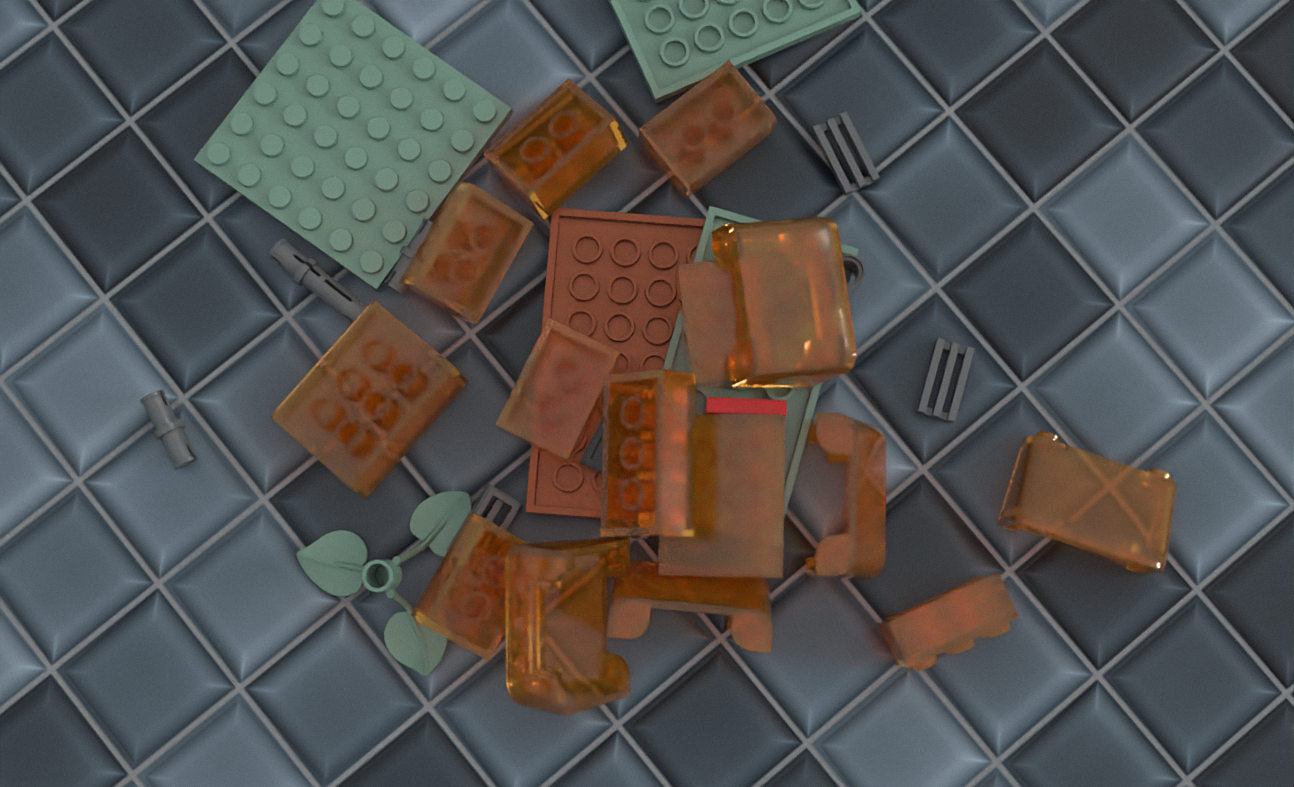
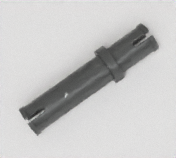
(307, 273)

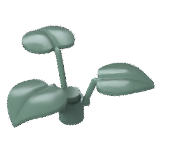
(338, 567)

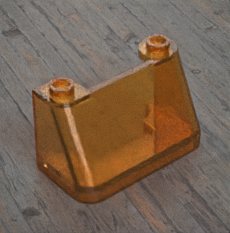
(790, 302)
(1091, 503)
(862, 549)
(742, 599)
(560, 624)

